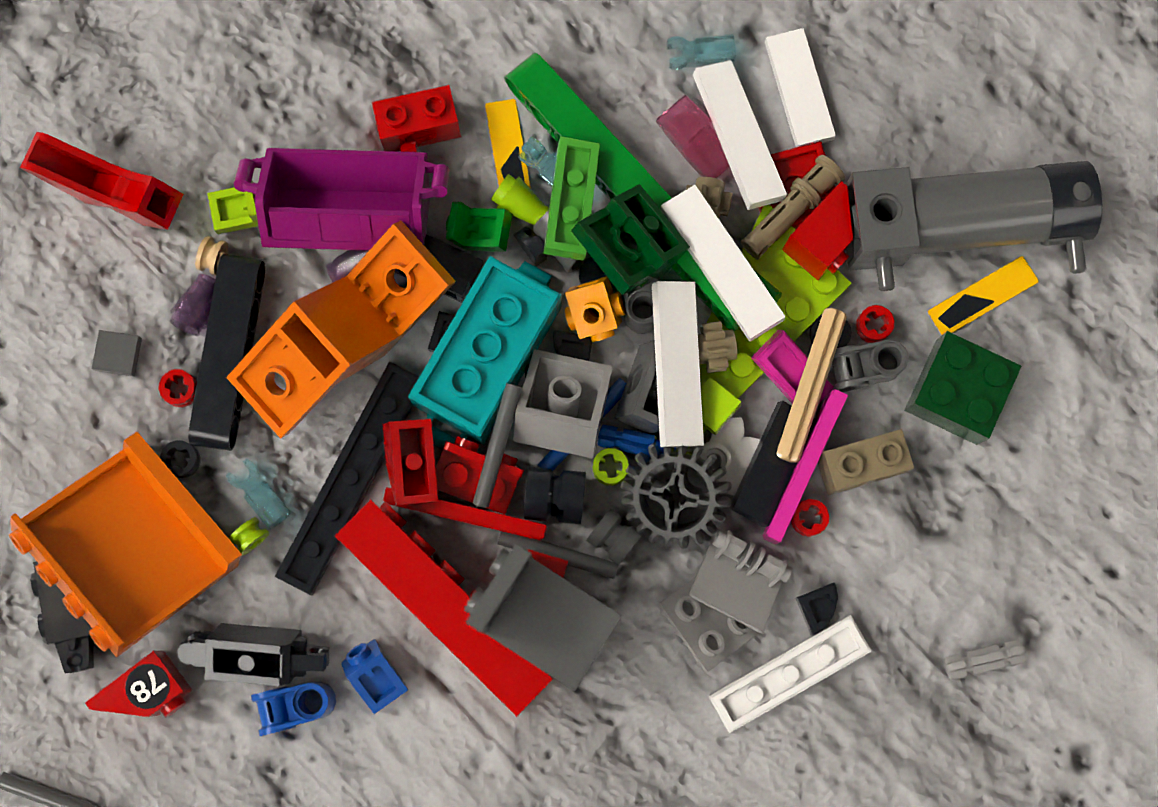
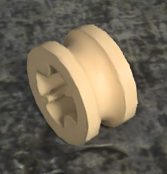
(210, 254)

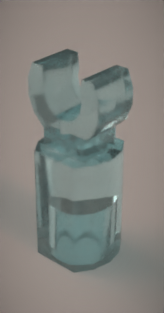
(702, 50)
(538, 157)
(260, 496)

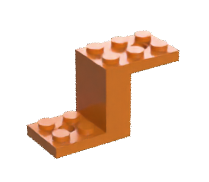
(340, 329)

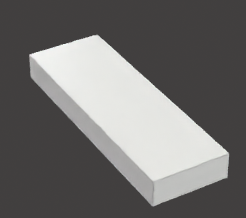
(799, 88)

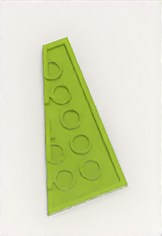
(801, 303)

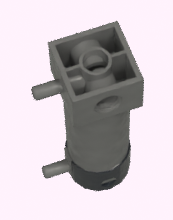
(970, 211)

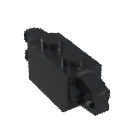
(62, 628)
(253, 654)

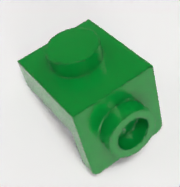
(478, 228)

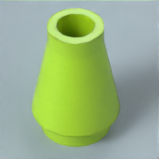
(519, 200)

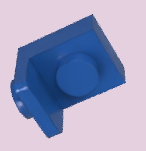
(373, 675)

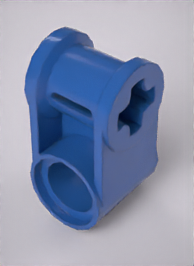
(286, 706)

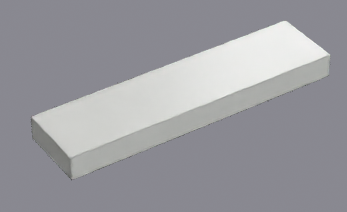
(739, 135)
(723, 263)
(677, 364)
(789, 673)

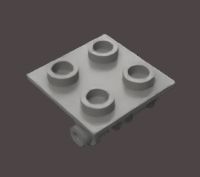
(739, 580)
(704, 630)

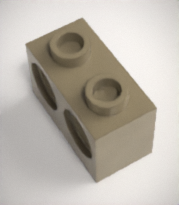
(865, 462)

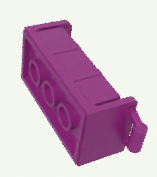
(339, 195)

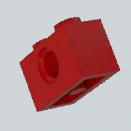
(418, 116)

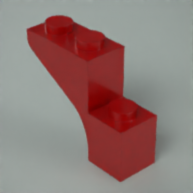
(101, 182)

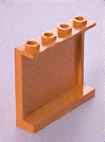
(125, 546)

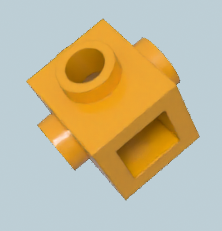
(596, 295)

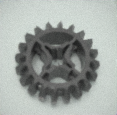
(670, 528)

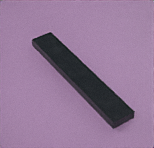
(347, 482)

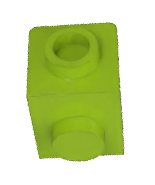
(232, 210)

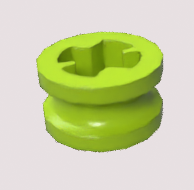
(602, 476)
(249, 536)

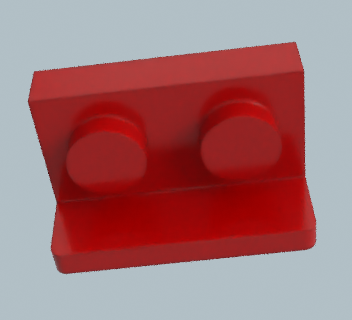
(461, 468)

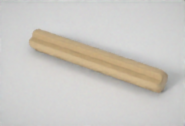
(811, 385)

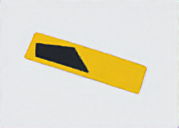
(506, 140)
(983, 296)

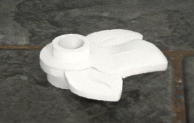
(733, 451)

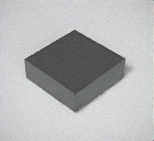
(116, 353)

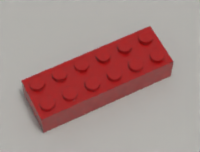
(438, 601)

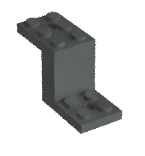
(541, 616)

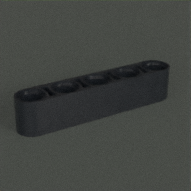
(227, 341)

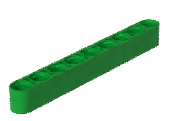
(617, 169)

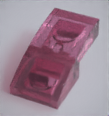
(694, 137)

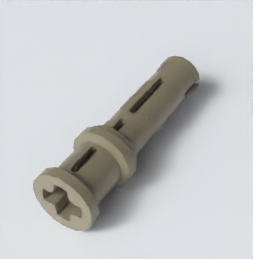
(804, 195)

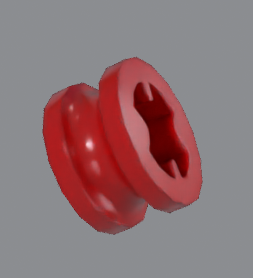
(872, 335)
(169, 396)
(816, 528)

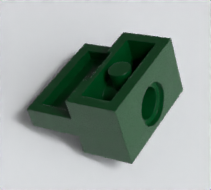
(631, 240)

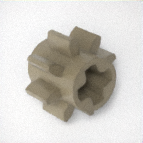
(714, 194)
(716, 346)

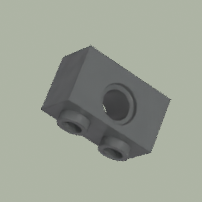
(640, 399)

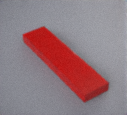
(475, 516)

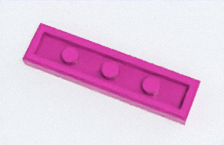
(805, 466)

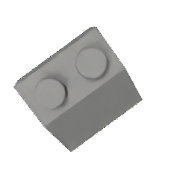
(562, 403)

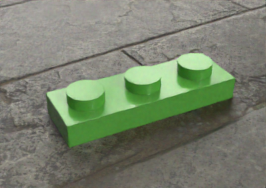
(571, 196)

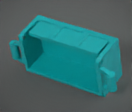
(485, 349)

